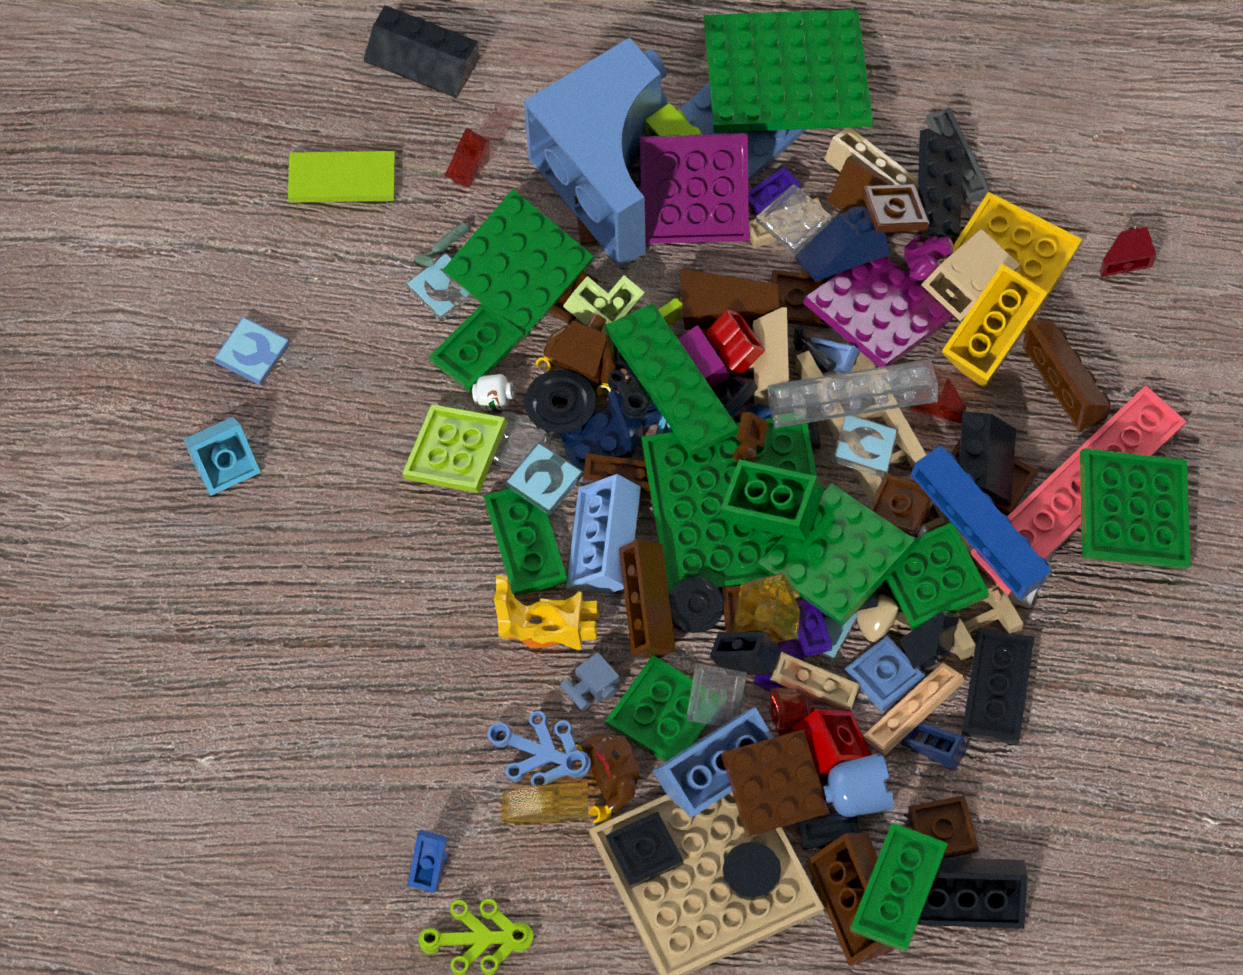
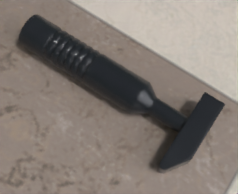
(814, 350)

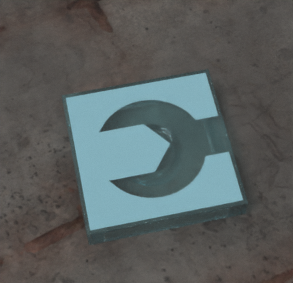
(544, 478)

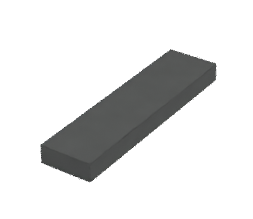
(973, 182)

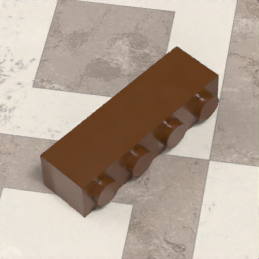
(647, 599)

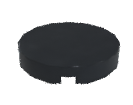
(696, 605)
(751, 871)

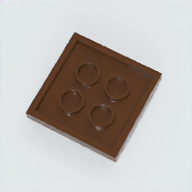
(774, 783)

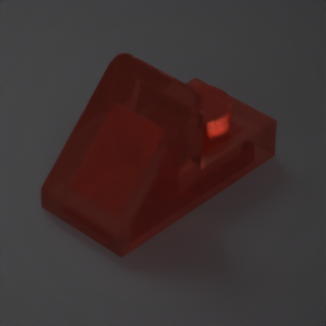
(468, 157)
(949, 405)

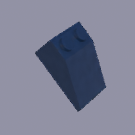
(843, 245)

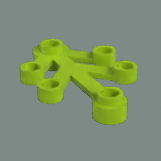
(480, 938)

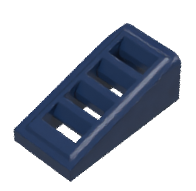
(951, 741)

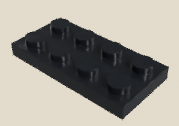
(940, 183)
(998, 686)

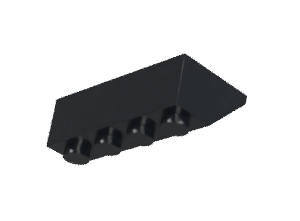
(421, 51)
(977, 894)

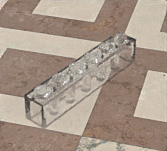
(852, 393)

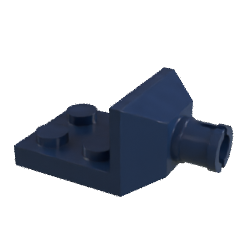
(608, 433)

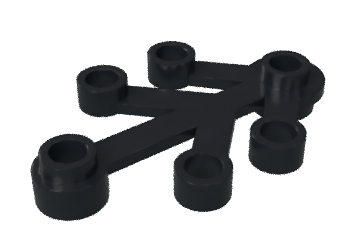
(630, 398)

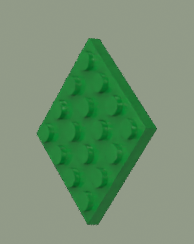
(518, 263)
(1134, 509)
(843, 556)

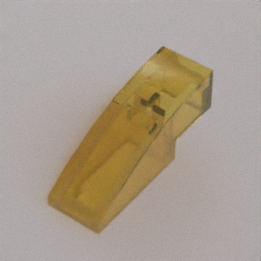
(546, 803)

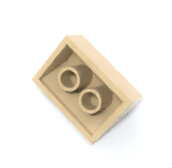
(773, 363)

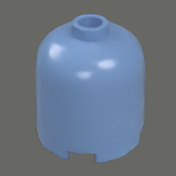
(859, 787)

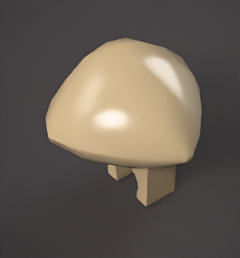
(879, 620)

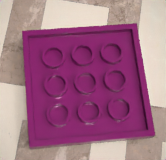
(695, 188)
(879, 310)

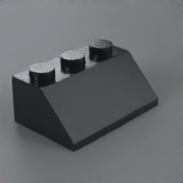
(988, 454)

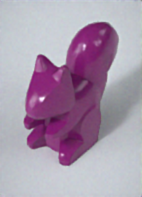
(923, 257)

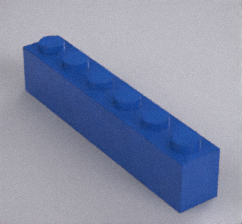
(981, 522)

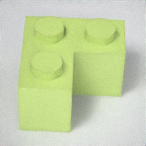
(591, 299)

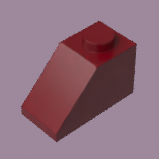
(1129, 252)

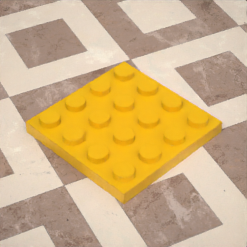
(1030, 240)

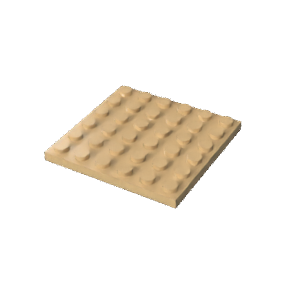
(689, 912)

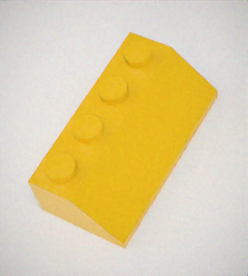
(994, 325)

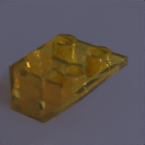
(768, 607)

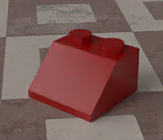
(832, 739)

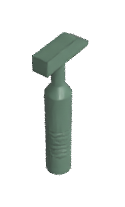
(442, 244)

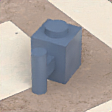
(595, 679)

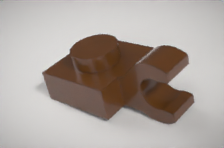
(752, 434)

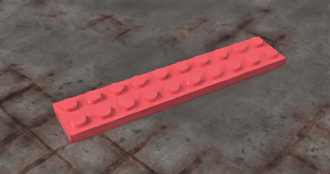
(1055, 506)

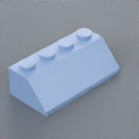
(602, 525)

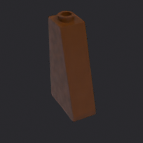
(710, 295)

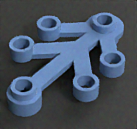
(543, 752)

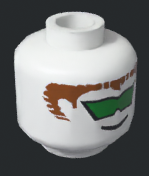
(493, 392)

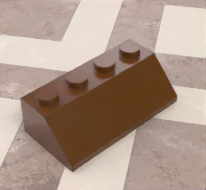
(1065, 374)
(841, 877)

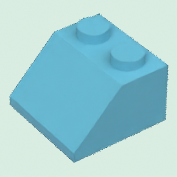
(222, 455)

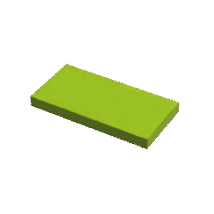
(341, 176)

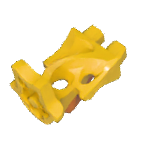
(561, 619)

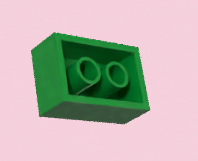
(772, 499)

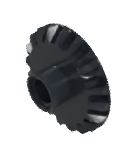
(560, 388)

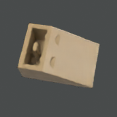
(967, 272)

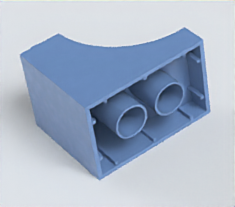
(587, 137)

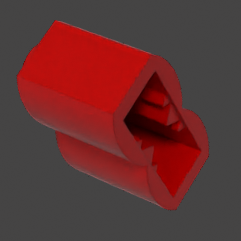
(734, 341)

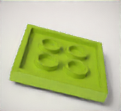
(455, 448)

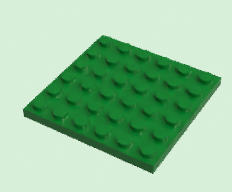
(787, 71)
(689, 500)

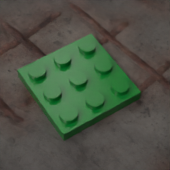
(936, 577)
(656, 711)

